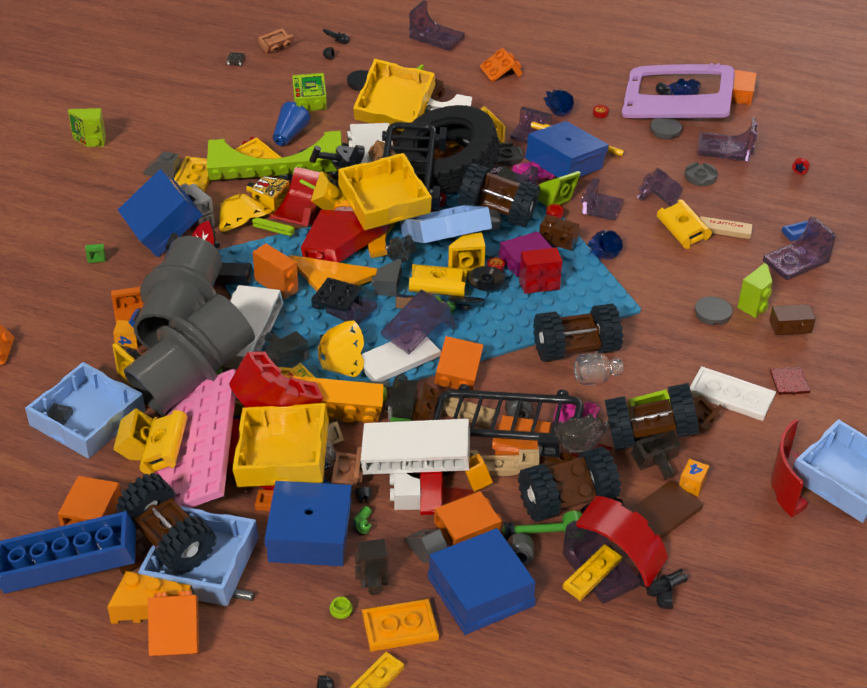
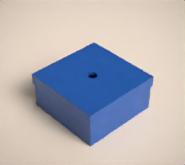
(566, 150)
(159, 211)
(308, 523)
(481, 581)

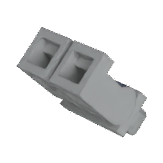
(202, 201)

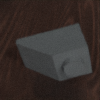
(167, 162)
(387, 279)
(425, 543)

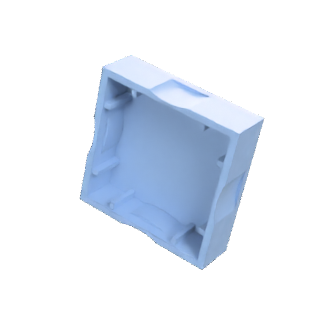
(447, 223)
(96, 406)
(837, 469)
(221, 571)

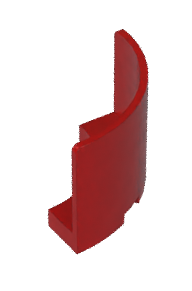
(297, 203)
(261, 384)
(783, 479)
(629, 532)

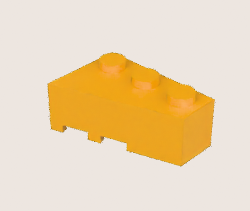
(132, 596)

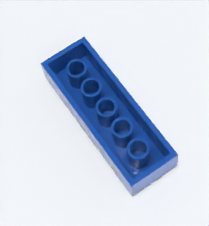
(67, 552)

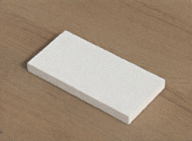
(390, 360)
(732, 393)

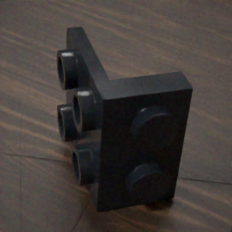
(338, 294)

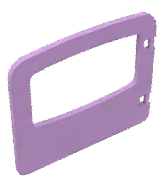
(679, 105)

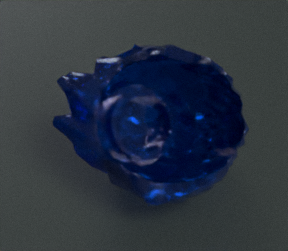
(684, 87)
(559, 102)
(606, 244)

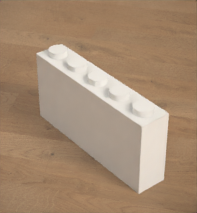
(366, 136)
(260, 309)
(415, 446)

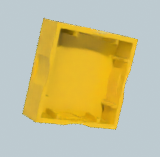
(393, 94)
(384, 191)
(281, 445)

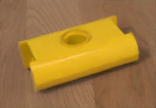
(684, 224)
(438, 280)
(163, 442)

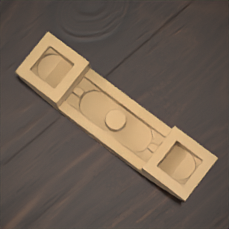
(510, 464)

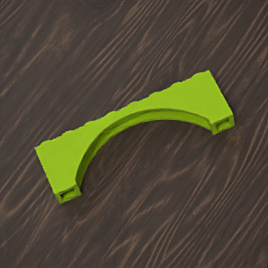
(228, 163)

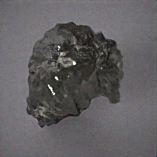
(581, 434)

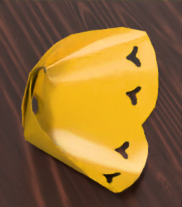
(239, 207)
(340, 351)

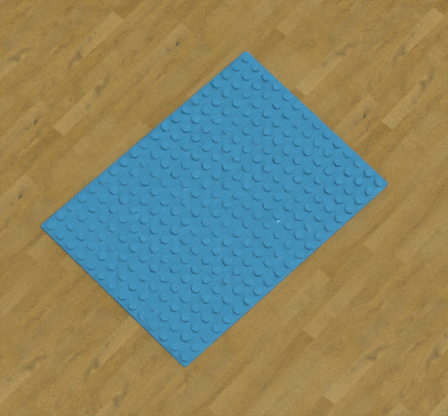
(499, 323)

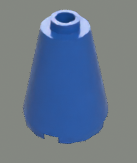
(290, 123)

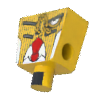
(269, 191)

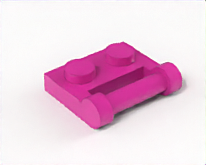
(521, 168)

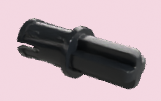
(667, 583)

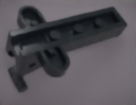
(344, 156)
(230, 272)

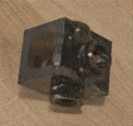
(401, 248)

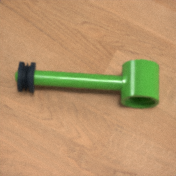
(510, 529)

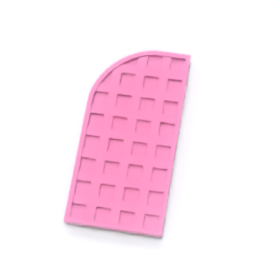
(205, 443)

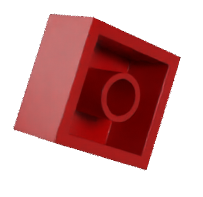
(540, 270)

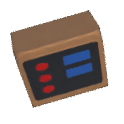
(402, 300)

